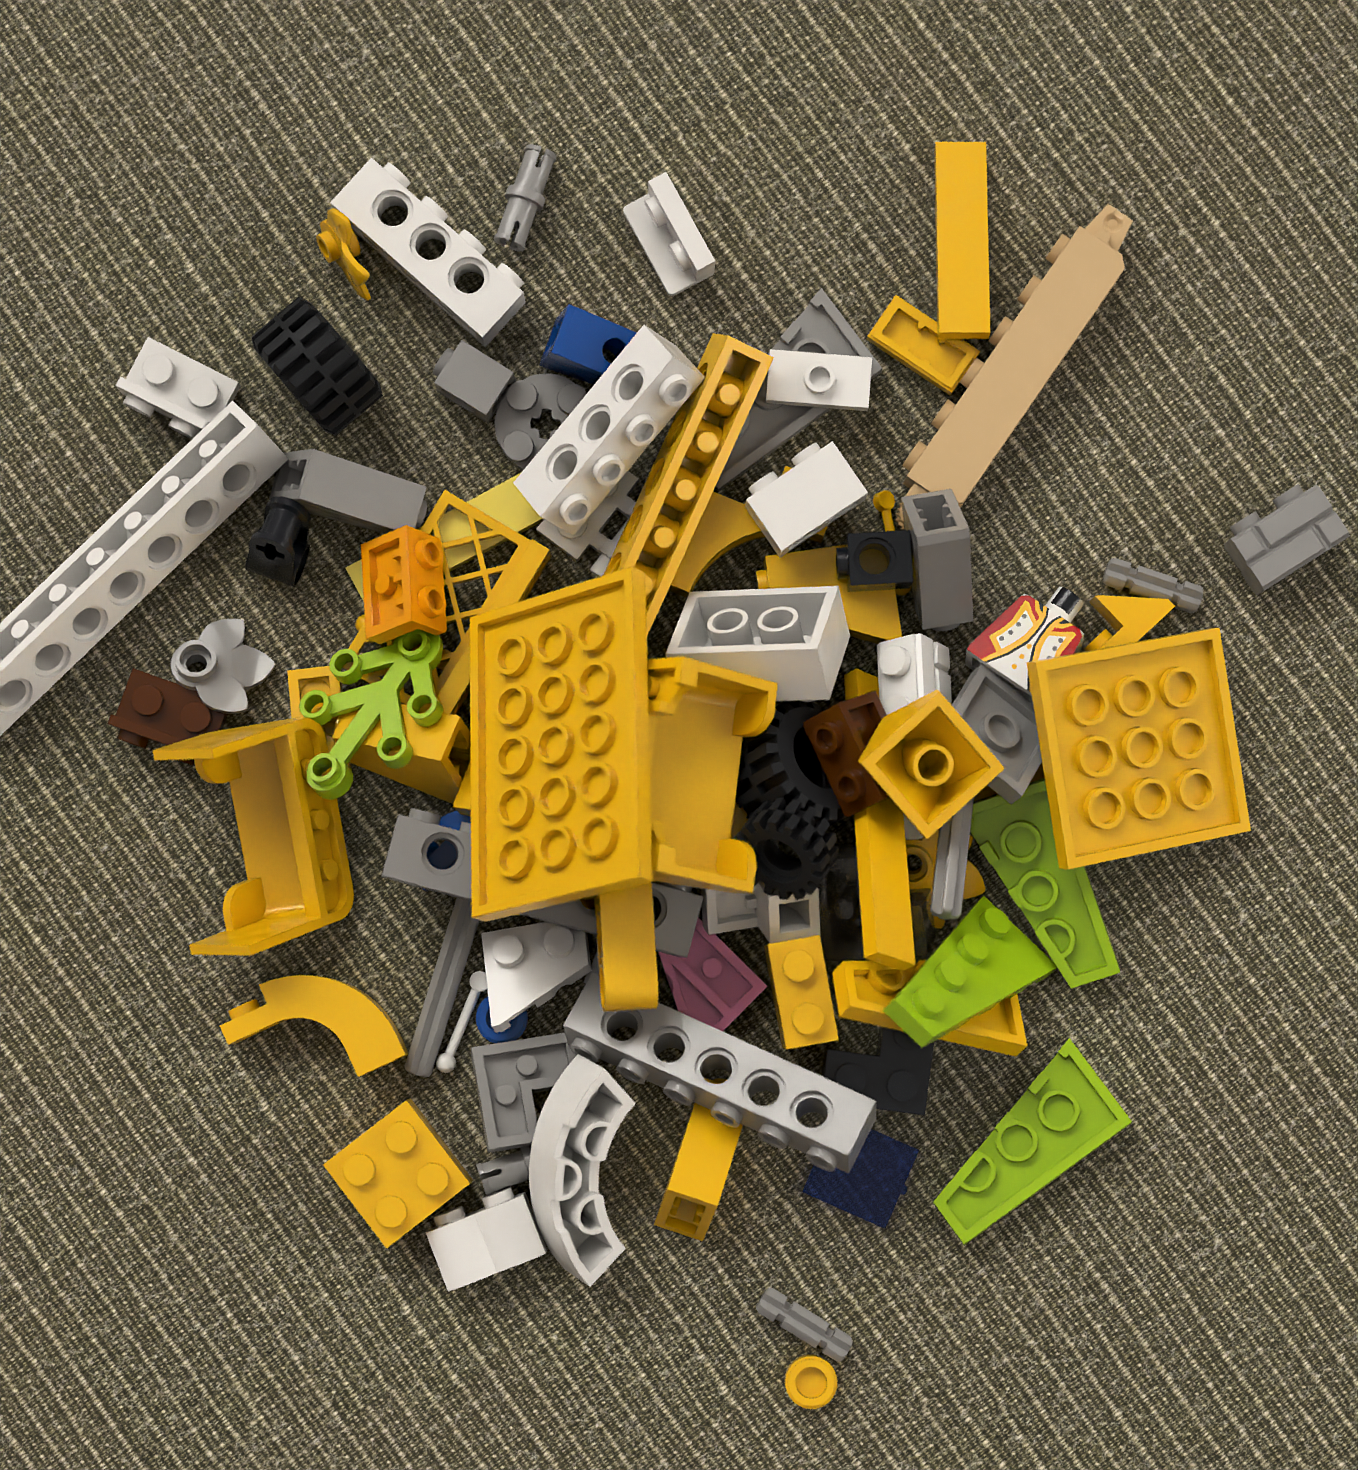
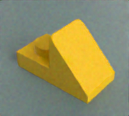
(1128, 616)

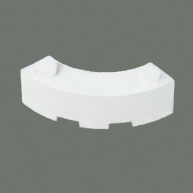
(565, 1166)

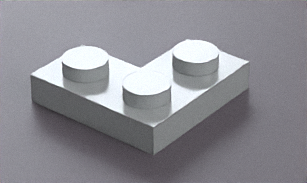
(505, 1083)

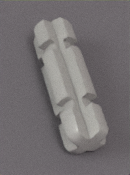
(1152, 584)
(804, 1324)

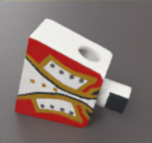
(1027, 634)

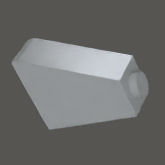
(349, 492)
(939, 559)

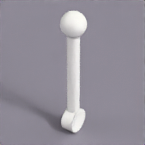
(446, 1061)

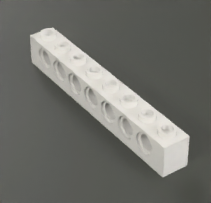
(130, 556)

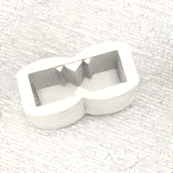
(485, 1240)

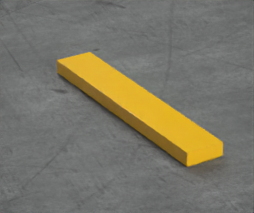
(882, 868)

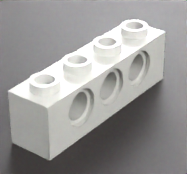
(480, 312)
(608, 430)

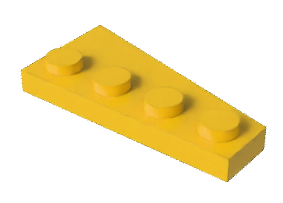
(868, 987)

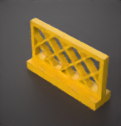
(512, 586)

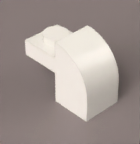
(776, 917)

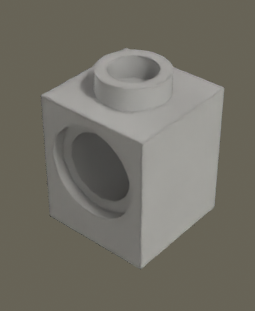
(472, 380)

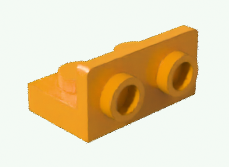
(403, 584)

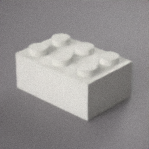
(770, 634)

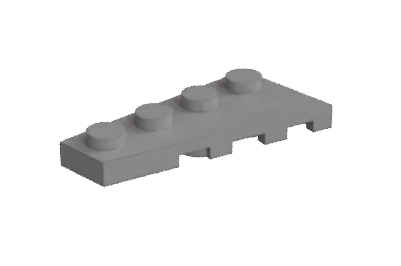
(769, 425)

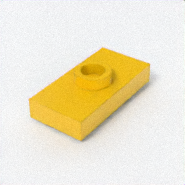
(914, 342)

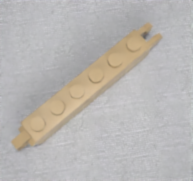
(1022, 360)

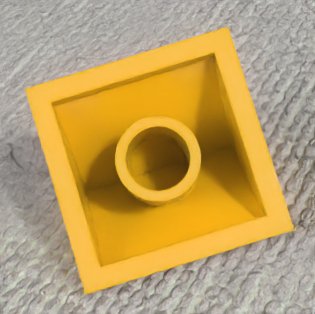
(929, 761)

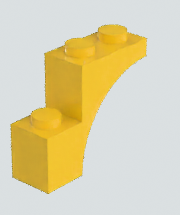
(720, 529)

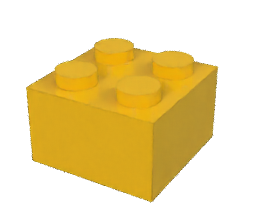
(398, 1172)

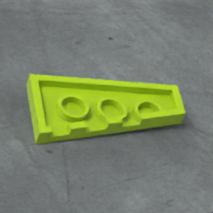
(1054, 900)
(968, 973)
(1041, 1137)

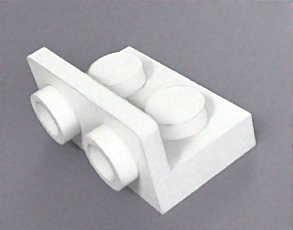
(669, 236)
(176, 388)

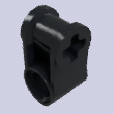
(281, 544)

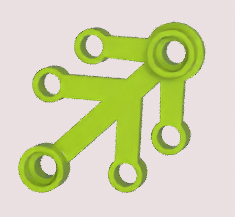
(375, 702)

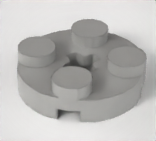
(527, 402)

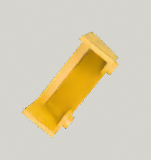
(285, 830)

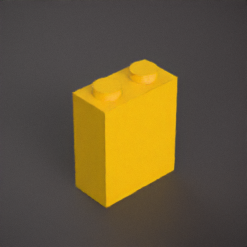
(801, 992)

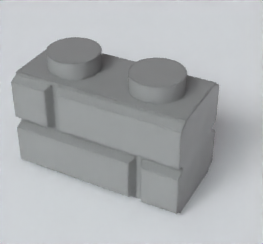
(1286, 538)

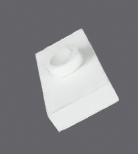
(819, 380)

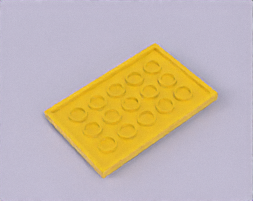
(560, 747)

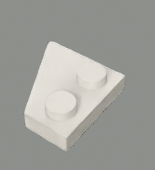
(530, 966)

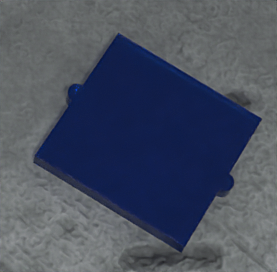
(872, 1183)

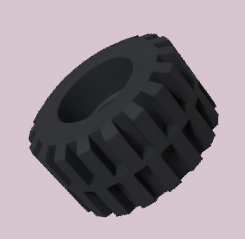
(317, 366)
(785, 766)

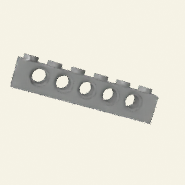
(409, 865)
(751, 1069)

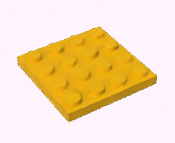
(1138, 747)

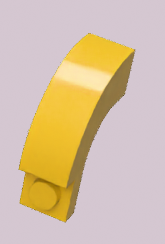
(351, 1014)

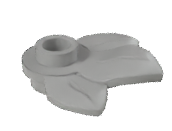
(229, 666)

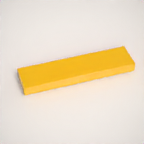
(962, 240)

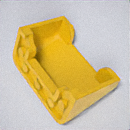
(695, 756)

